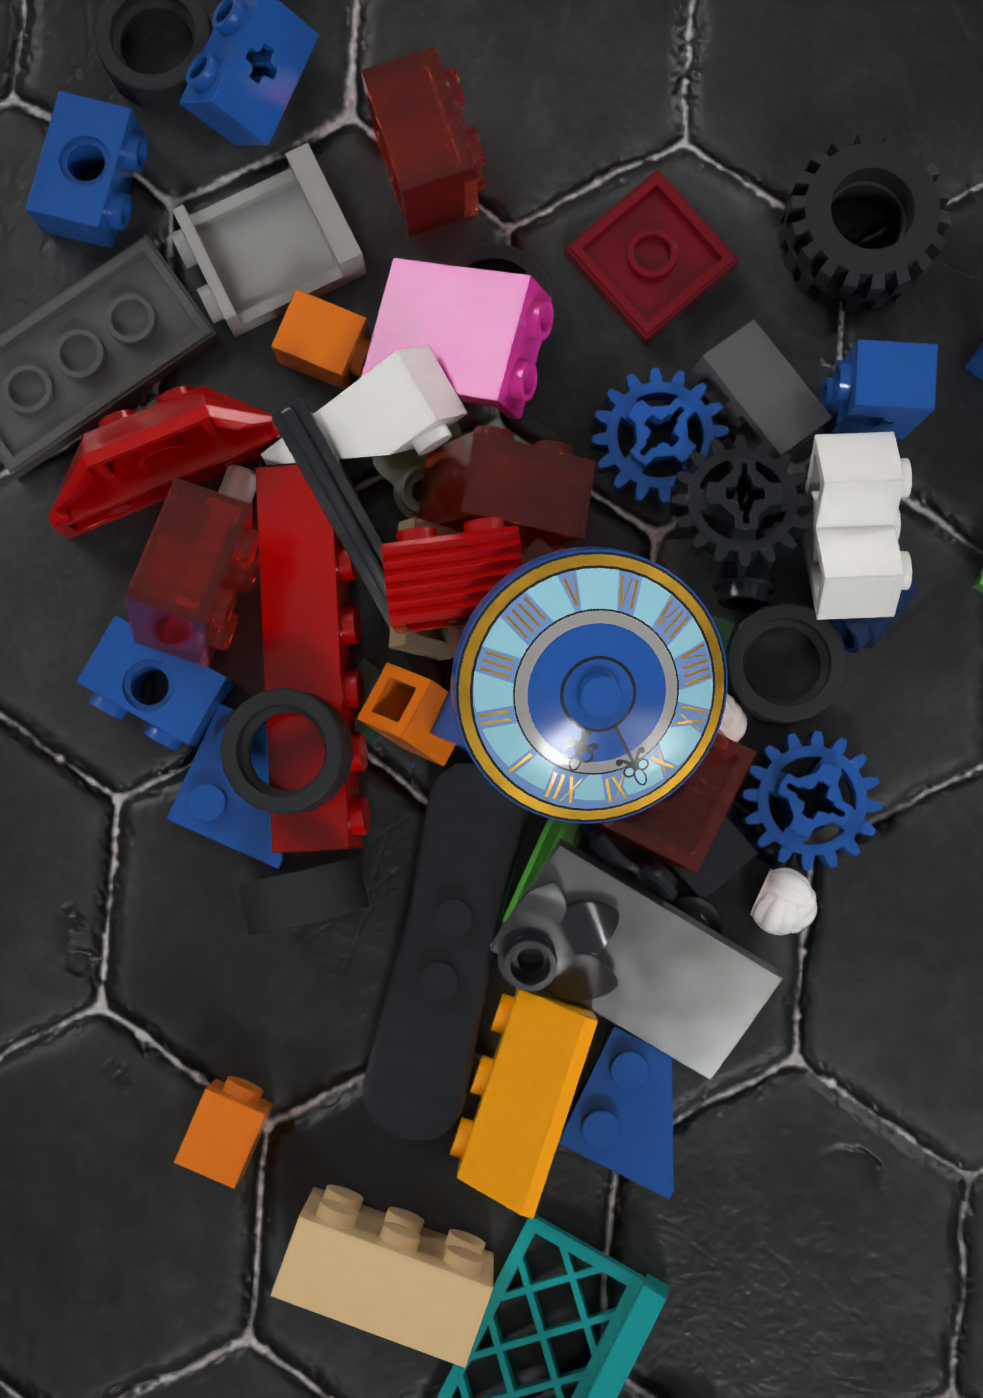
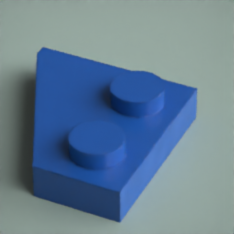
(213, 808)
(626, 1112)

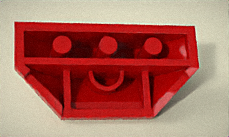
(139, 454)

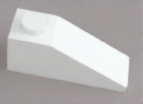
(388, 410)

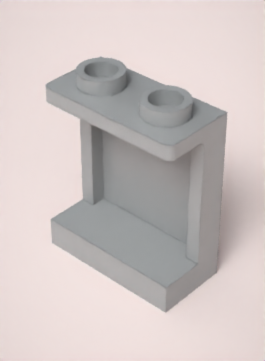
(269, 244)

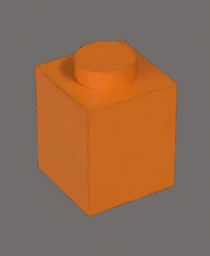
(322, 340)
(404, 712)
(225, 1130)

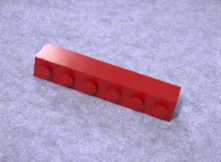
(309, 649)

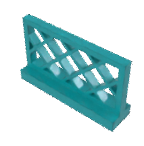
(611, 1356)

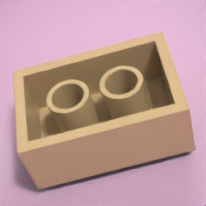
(387, 1274)

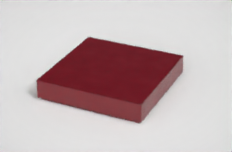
(651, 257)

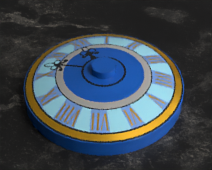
(589, 684)

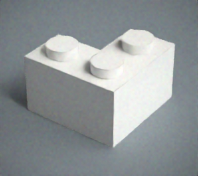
(856, 525)

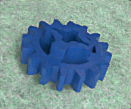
(640, 420)
(824, 775)

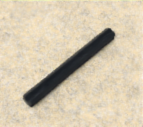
(345, 512)

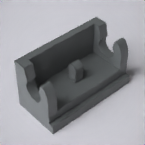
(758, 392)

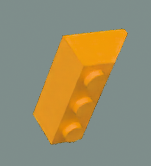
(523, 1097)

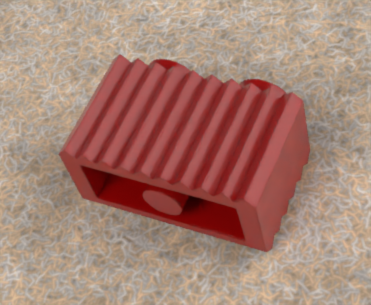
(444, 577)

